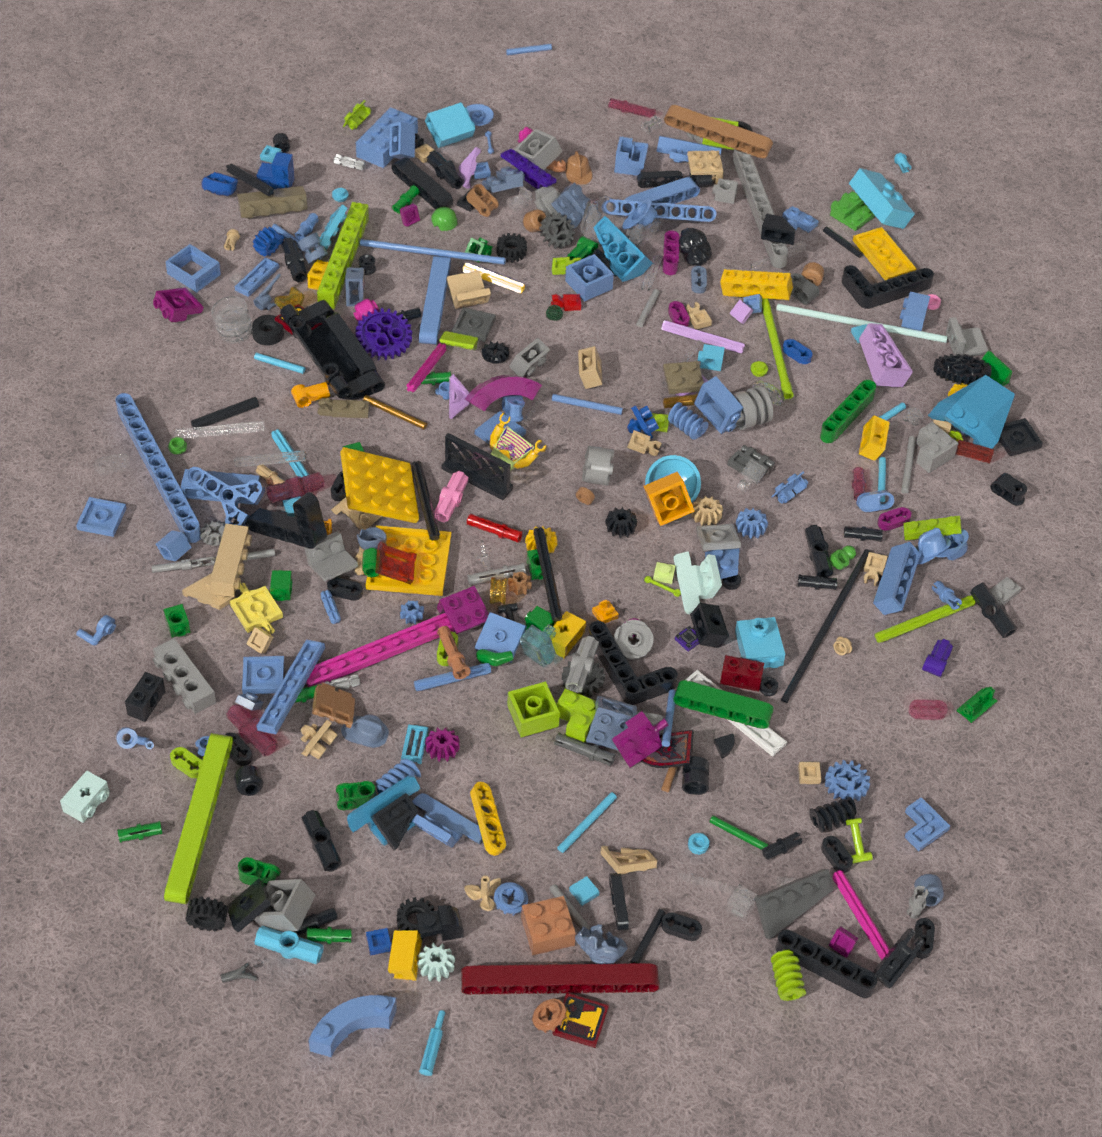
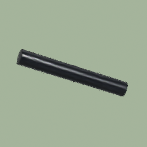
(843, 242)
(648, 937)

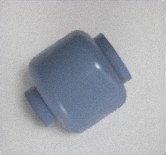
(934, 887)

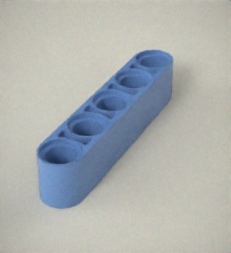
(668, 193)

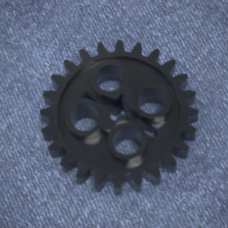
(961, 368)

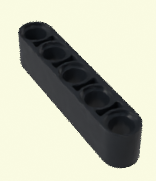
(429, 188)
(836, 963)

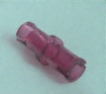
(858, 483)

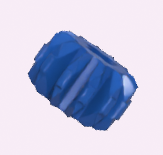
(267, 241)

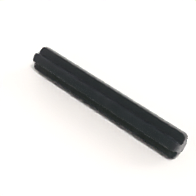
(225, 413)

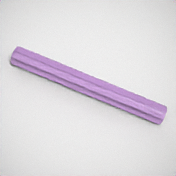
(703, 336)

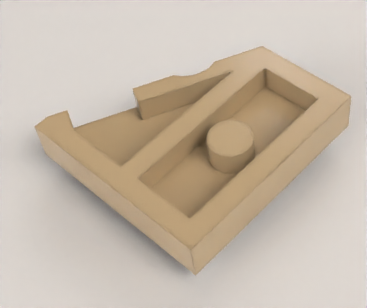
(201, 591)
(629, 859)

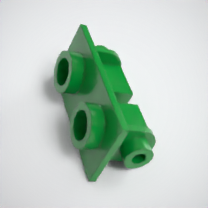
(978, 704)

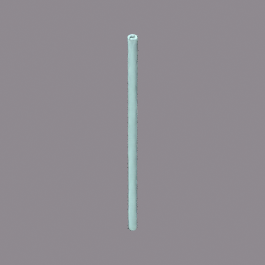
(858, 322)

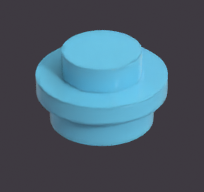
(340, 194)

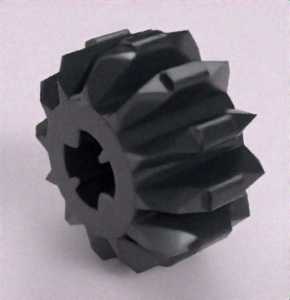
(621, 522)

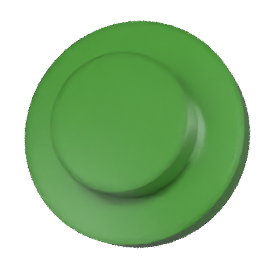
(177, 445)

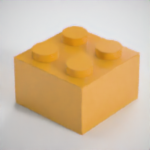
(668, 498)

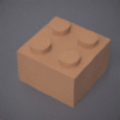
(548, 925)

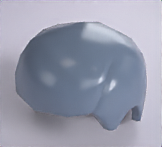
(371, 537)

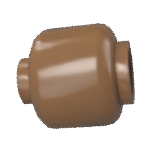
(533, 219)
(813, 272)

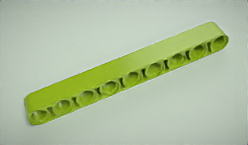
(198, 819)

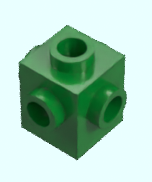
(479, 247)

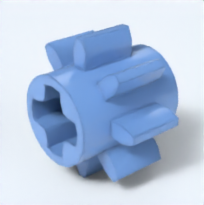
(411, 612)

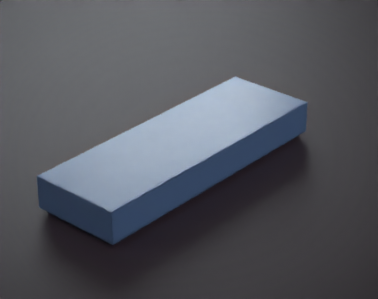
(256, 277)

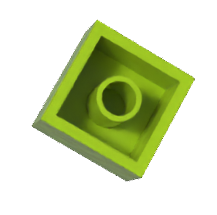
(533, 709)

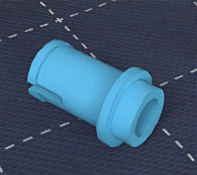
(900, 159)

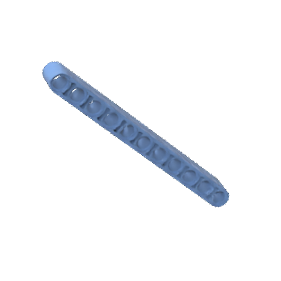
(158, 467)

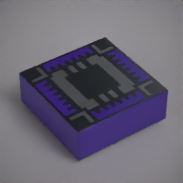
(687, 638)

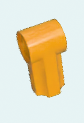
(305, 395)

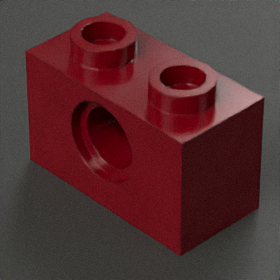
(742, 673)

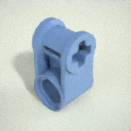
(512, 406)

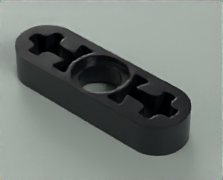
(648, 176)
(618, 900)

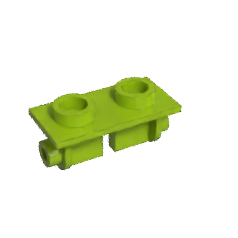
(359, 111)

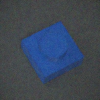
(378, 941)

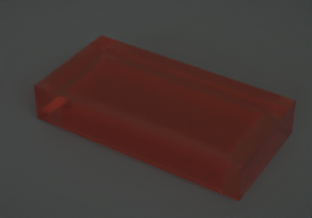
(974, 451)

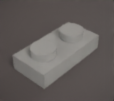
(1005, 591)

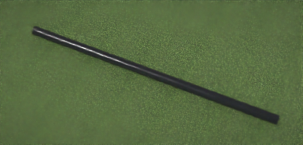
(825, 627)

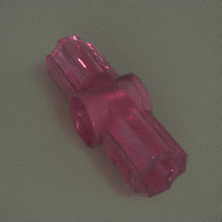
(295, 487)
(247, 729)

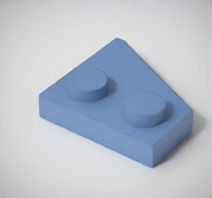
(727, 561)

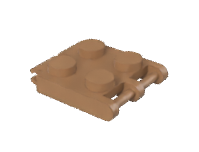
(333, 704)

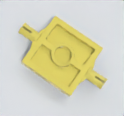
(256, 609)

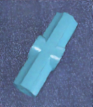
(276, 941)

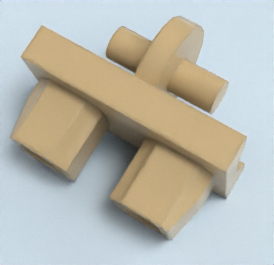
(324, 733)

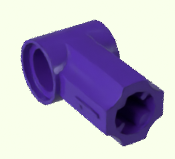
(937, 660)

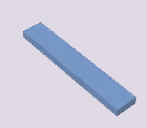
(290, 687)

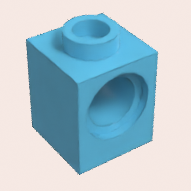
(711, 357)

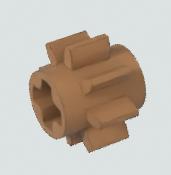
(519, 583)

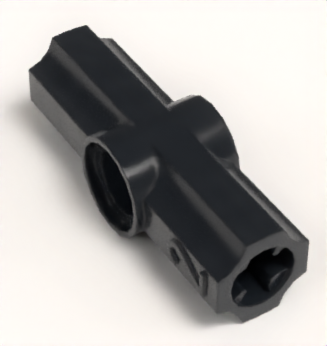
(445, 170)
(294, 260)
(818, 551)
(1000, 619)
(317, 831)

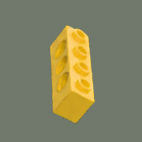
(748, 283)

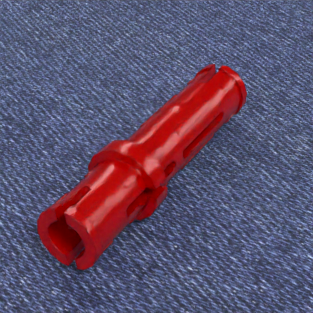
(502, 531)

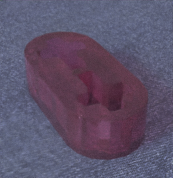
(928, 709)

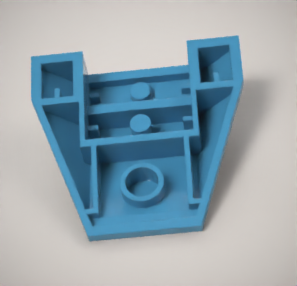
(977, 410)

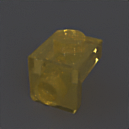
(295, 297)

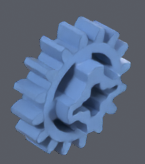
(847, 779)

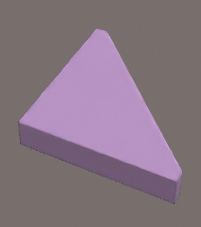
(468, 166)
(457, 394)

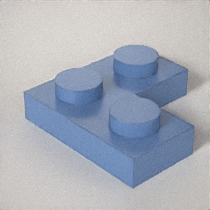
(929, 824)

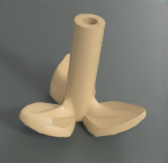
(487, 889)

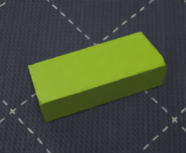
(459, 340)

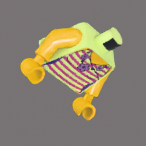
(512, 447)

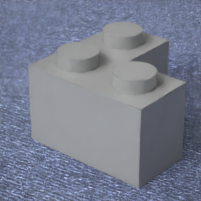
(935, 448)

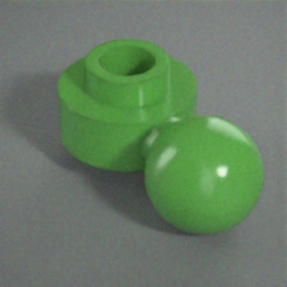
(841, 558)

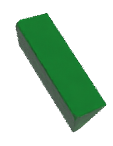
(1000, 372)

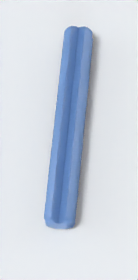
(447, 678)

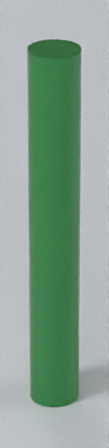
(738, 832)

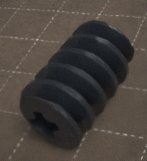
(833, 813)

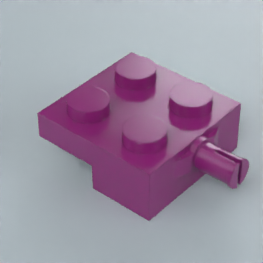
(639, 739)

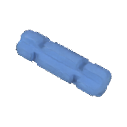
(330, 607)

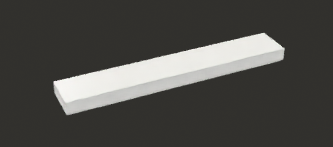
(765, 738)

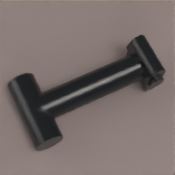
(507, 609)

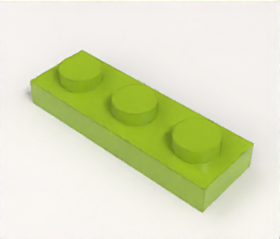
(947, 526)

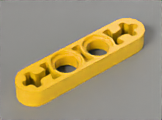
(488, 818)

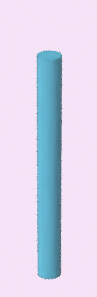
(587, 822)

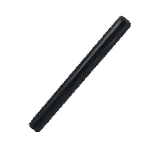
(425, 500)
(548, 576)

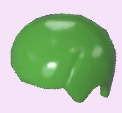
(444, 218)

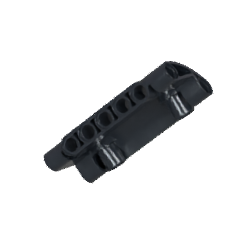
(334, 350)

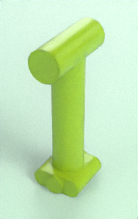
(860, 856)

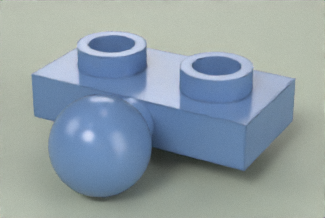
(800, 219)

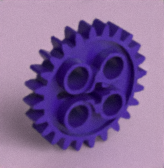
(384, 334)

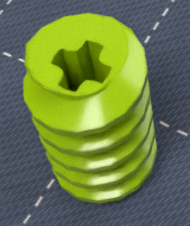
(787, 975)

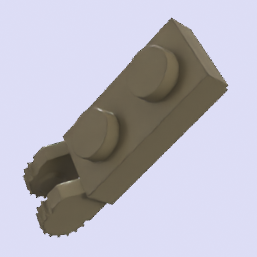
(343, 408)

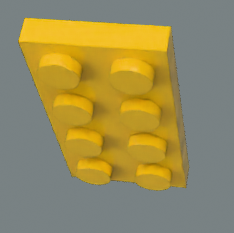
(883, 253)

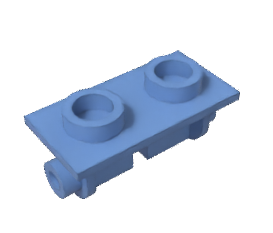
(795, 483)

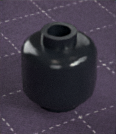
(248, 780)

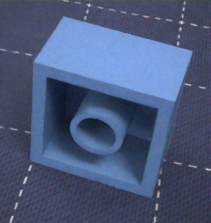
(589, 277)

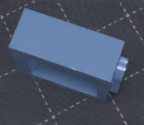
(200, 279)
(718, 405)

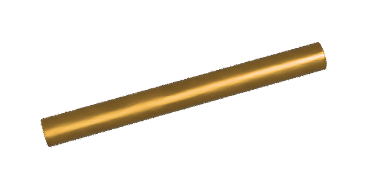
(397, 413)

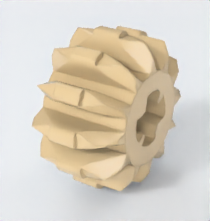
(707, 511)

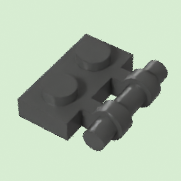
(741, 458)

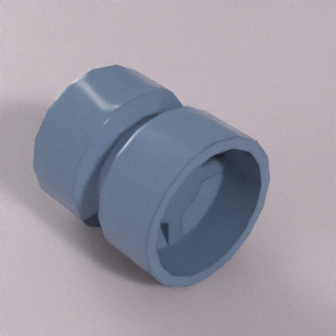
(309, 243)

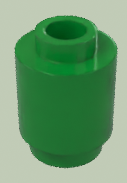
(369, 562)

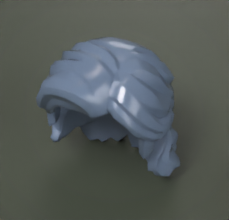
(600, 949)

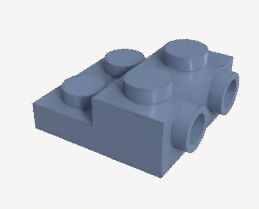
(506, 179)
(571, 203)

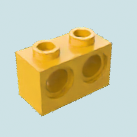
(874, 438)

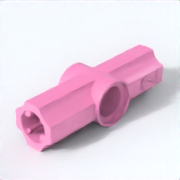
(451, 496)

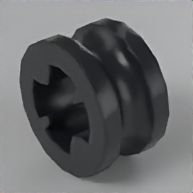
(771, 681)

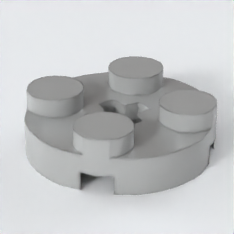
(643, 633)

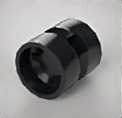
(695, 776)

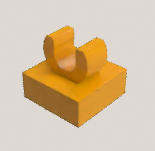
(605, 612)

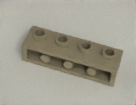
(281, 202)

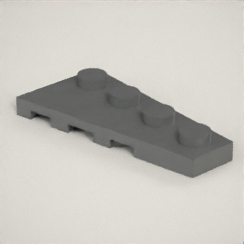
(788, 902)

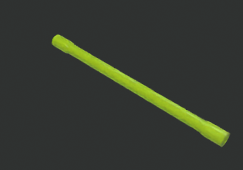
(785, 384)

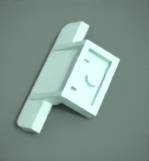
(696, 581)

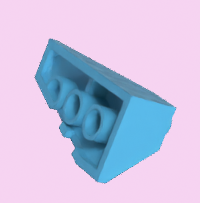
(625, 258)

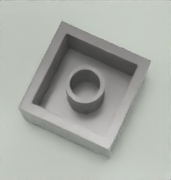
(539, 148)
(288, 905)

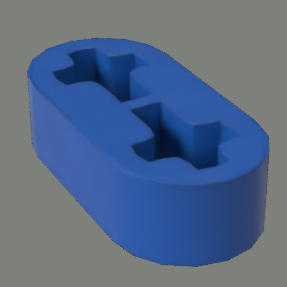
(797, 351)

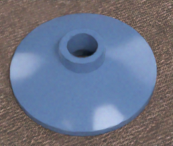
(480, 114)

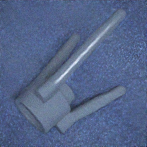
(263, 300)

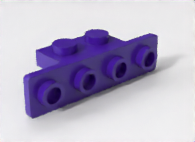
(532, 173)

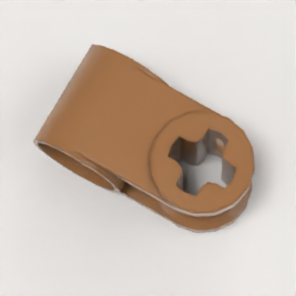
(481, 199)

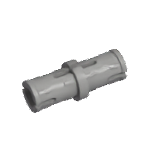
(917, 902)

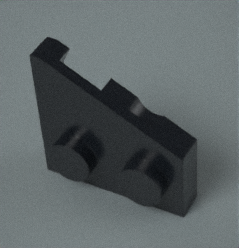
(395, 820)

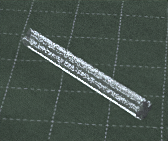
(219, 430)

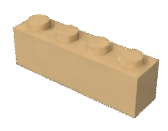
(230, 560)

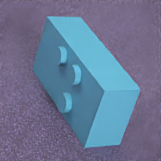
(881, 198)

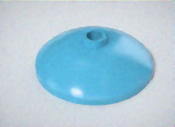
(672, 464)

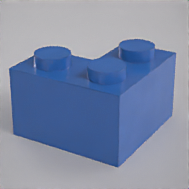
(279, 173)

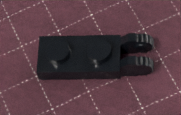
(898, 959)

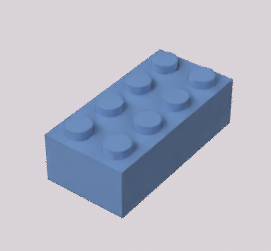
(375, 142)

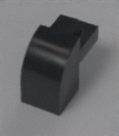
(443, 921)

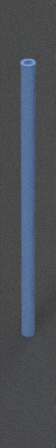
(431, 251)

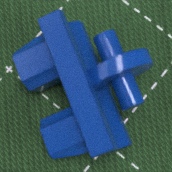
(640, 424)

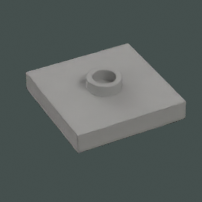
(718, 537)

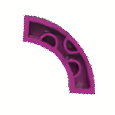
(499, 387)

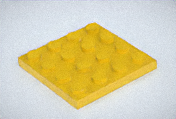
(379, 485)
(429, 564)

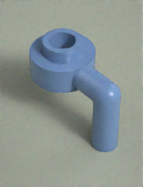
(104, 627)
(134, 739)

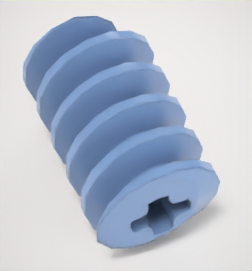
(687, 421)
(396, 774)

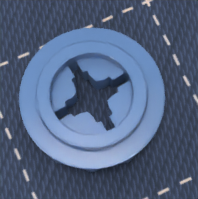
(505, 891)

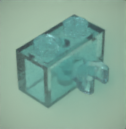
(538, 644)

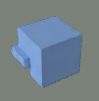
(630, 156)

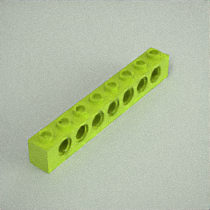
(343, 254)

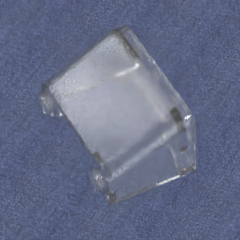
(593, 213)

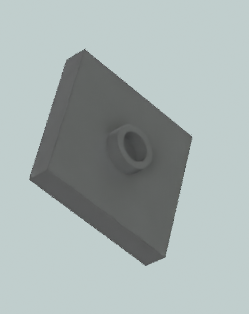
(474, 323)

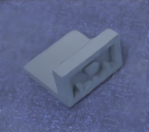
(609, 721)

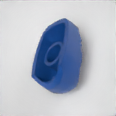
(219, 184)

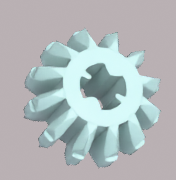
(436, 962)

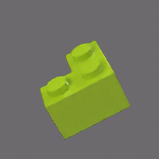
(578, 712)

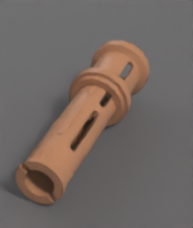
(455, 658)

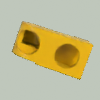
(316, 274)

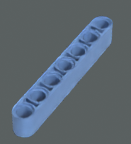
(667, 210)
(434, 300)

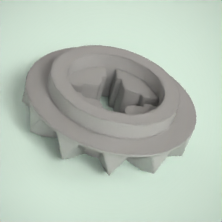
(206, 533)

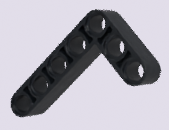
(874, 295)
(304, 530)
(617, 666)

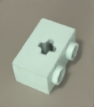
(85, 796)

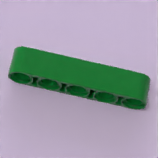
(848, 411)
(723, 704)

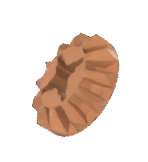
(541, 1015)

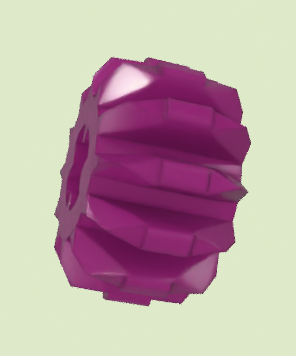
(442, 744)

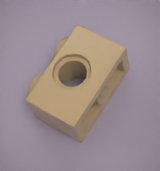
(590, 367)

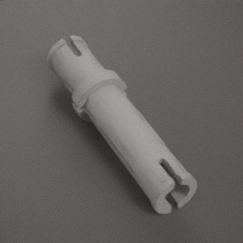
(474, 579)

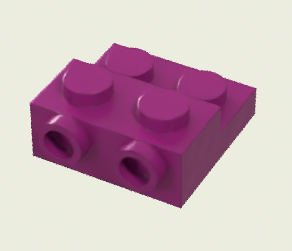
(176, 304)

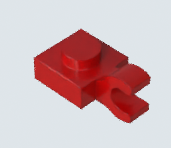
(569, 302)

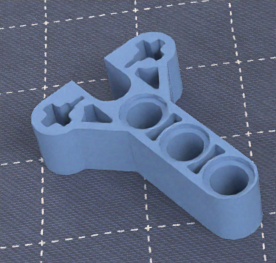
(239, 492)

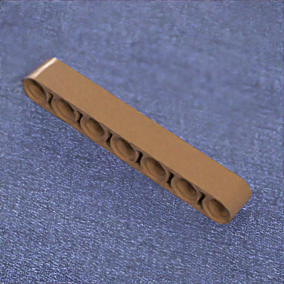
(718, 131)

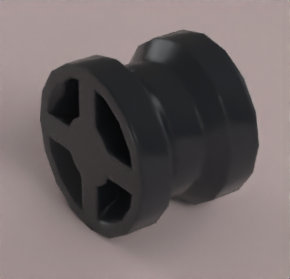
(278, 139)
(368, 263)

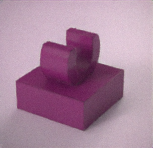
(409, 215)
(843, 942)

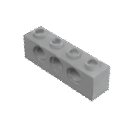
(184, 676)

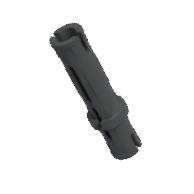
(584, 749)

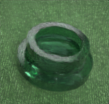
(554, 313)

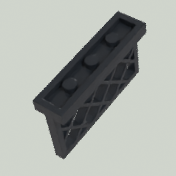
(483, 479)

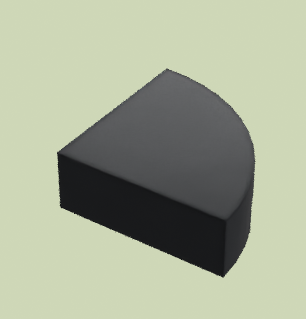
(725, 744)

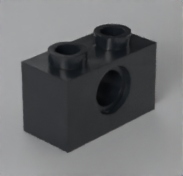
(709, 625)
(145, 696)

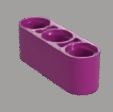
(670, 252)

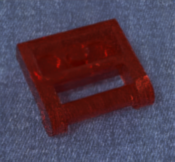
(393, 567)

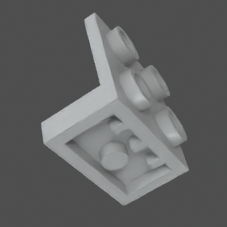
(965, 340)
(330, 557)

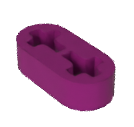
(674, 315)
(894, 518)

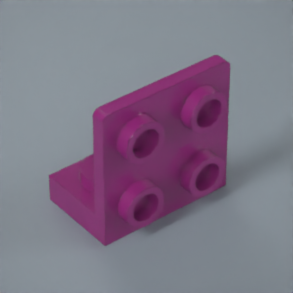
(464, 609)

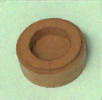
(585, 495)

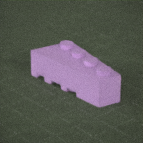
(884, 357)

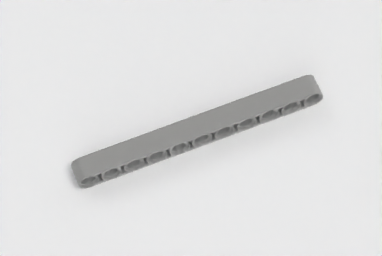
(758, 203)

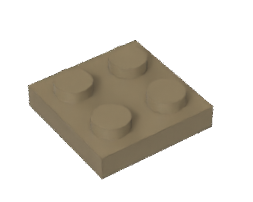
(683, 377)

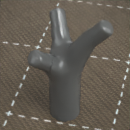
(238, 974)

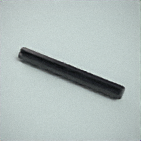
(250, 180)

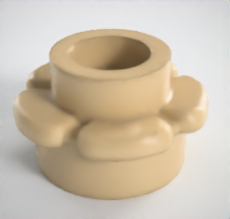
(842, 646)

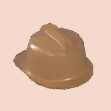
(578, 169)

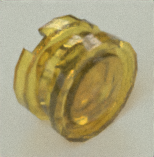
(498, 590)

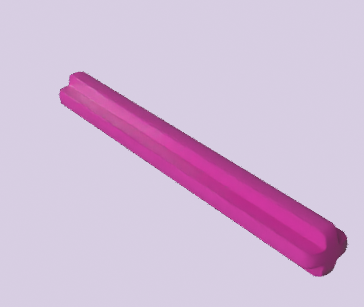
(426, 367)
(861, 913)

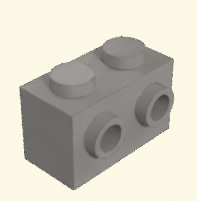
(529, 358)

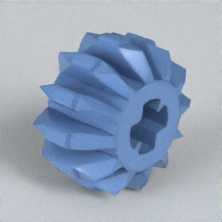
(751, 523)

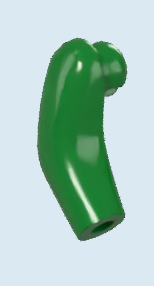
(494, 658)

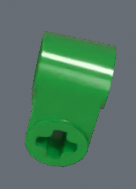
(354, 794)
(264, 871)

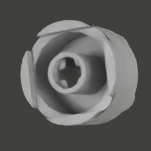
(598, 465)

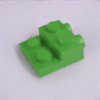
(851, 211)

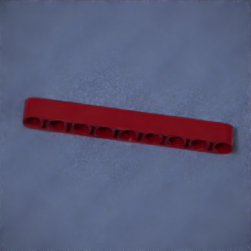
(560, 977)

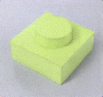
(664, 572)

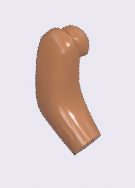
(557, 166)

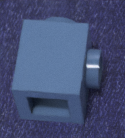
(173, 545)

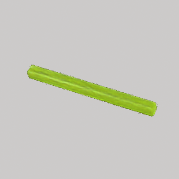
(922, 620)

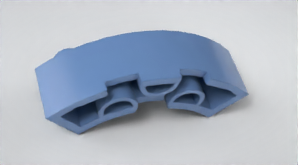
(352, 1015)

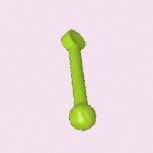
(676, 592)

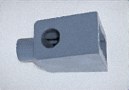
(354, 281)

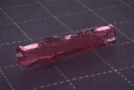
(624, 106)

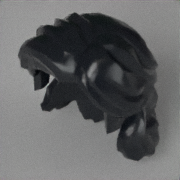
(696, 245)

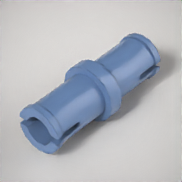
(306, 226)
(946, 595)

